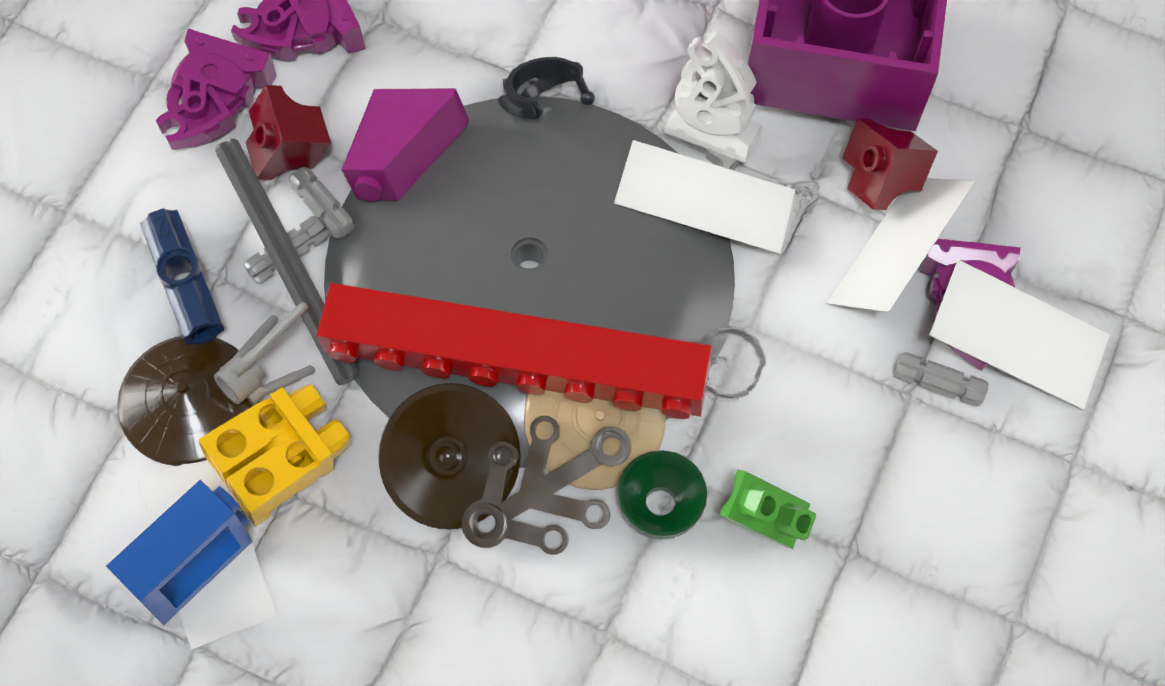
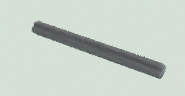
(279, 248)

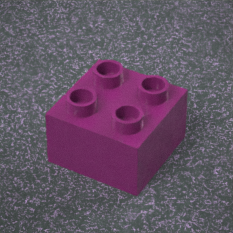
(848, 57)

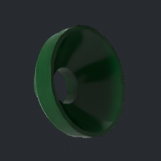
(667, 473)

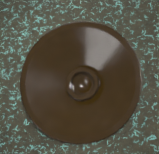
(174, 399)
(439, 449)

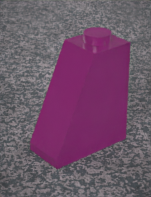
(401, 139)

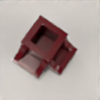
(284, 134)
(886, 162)

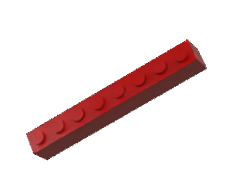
(515, 350)

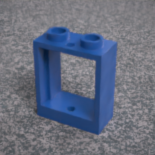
(182, 550)

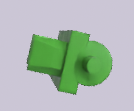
(768, 510)

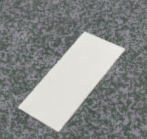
(705, 196)
(900, 245)
(1020, 334)
(239, 592)

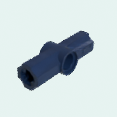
(190, 296)

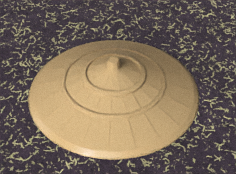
(579, 425)

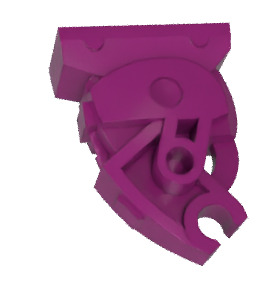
(299, 26)
(214, 86)
(990, 258)

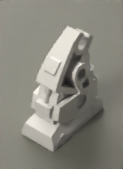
(717, 102)

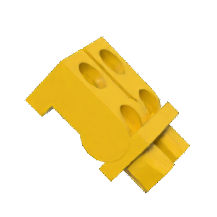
(274, 450)

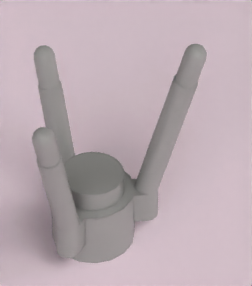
(242, 374)

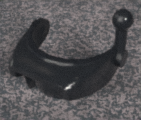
(536, 77)

